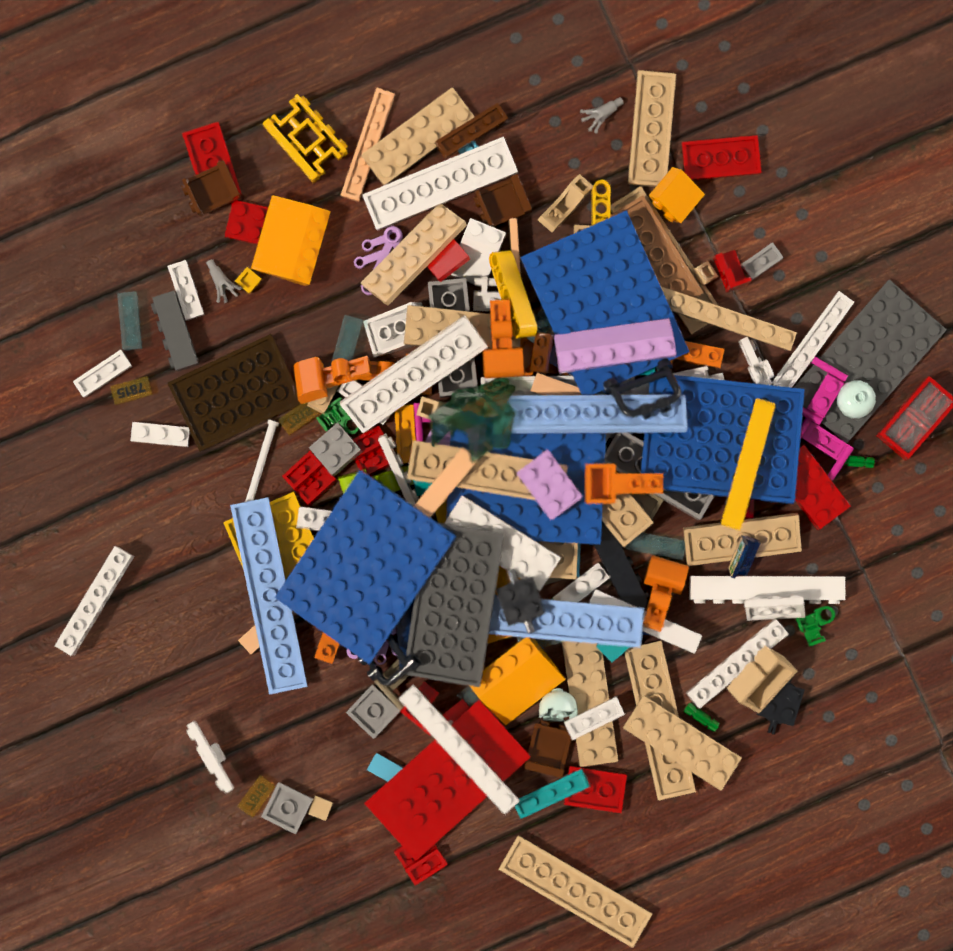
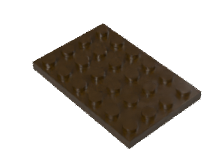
(235, 392)

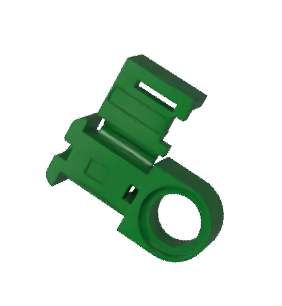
(334, 416)
(811, 625)

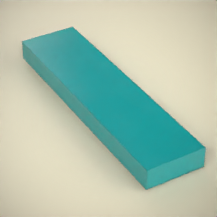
(552, 793)

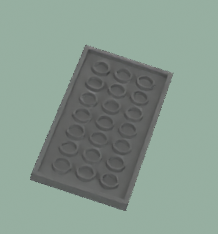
(877, 349)
(456, 609)

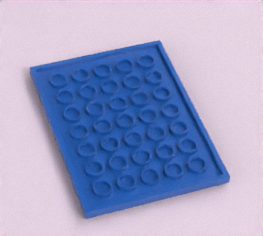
(597, 283)
(717, 424)
(574, 525)
(365, 566)

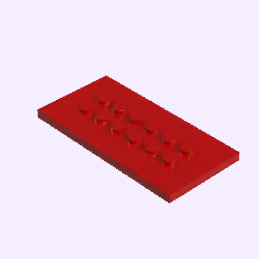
(435, 791)

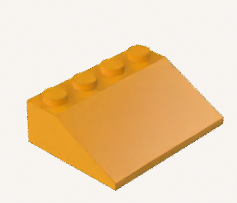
(290, 240)
(517, 680)

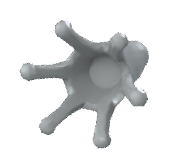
(601, 113)
(221, 281)

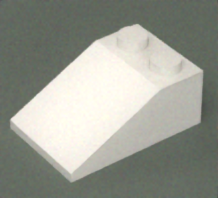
(479, 243)
(388, 330)

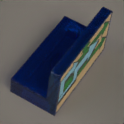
(743, 556)

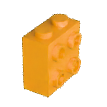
(676, 195)

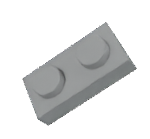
(762, 261)

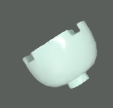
(856, 399)
(557, 705)

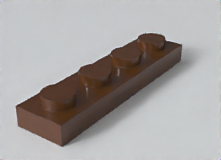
(471, 130)

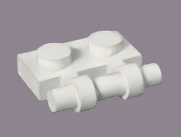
(483, 297)

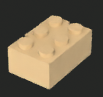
(762, 679)

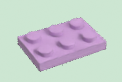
(549, 485)

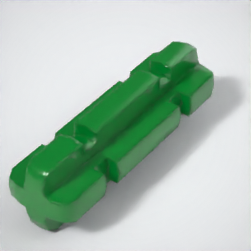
(858, 461)
(701, 717)

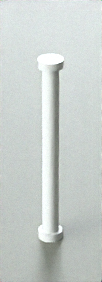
(261, 460)

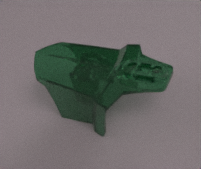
(480, 413)

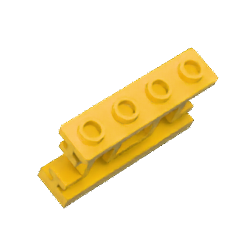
(295, 147)

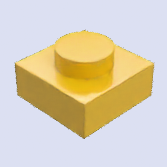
(248, 280)

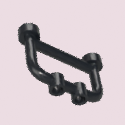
(646, 410)
(408, 663)

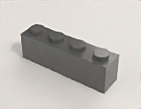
(175, 330)

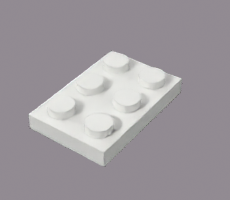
(775, 608)

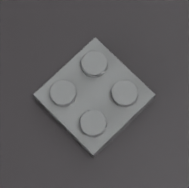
(335, 449)
(373, 711)
(287, 808)

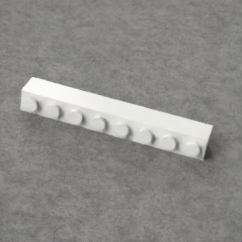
(746, 587)
(459, 749)

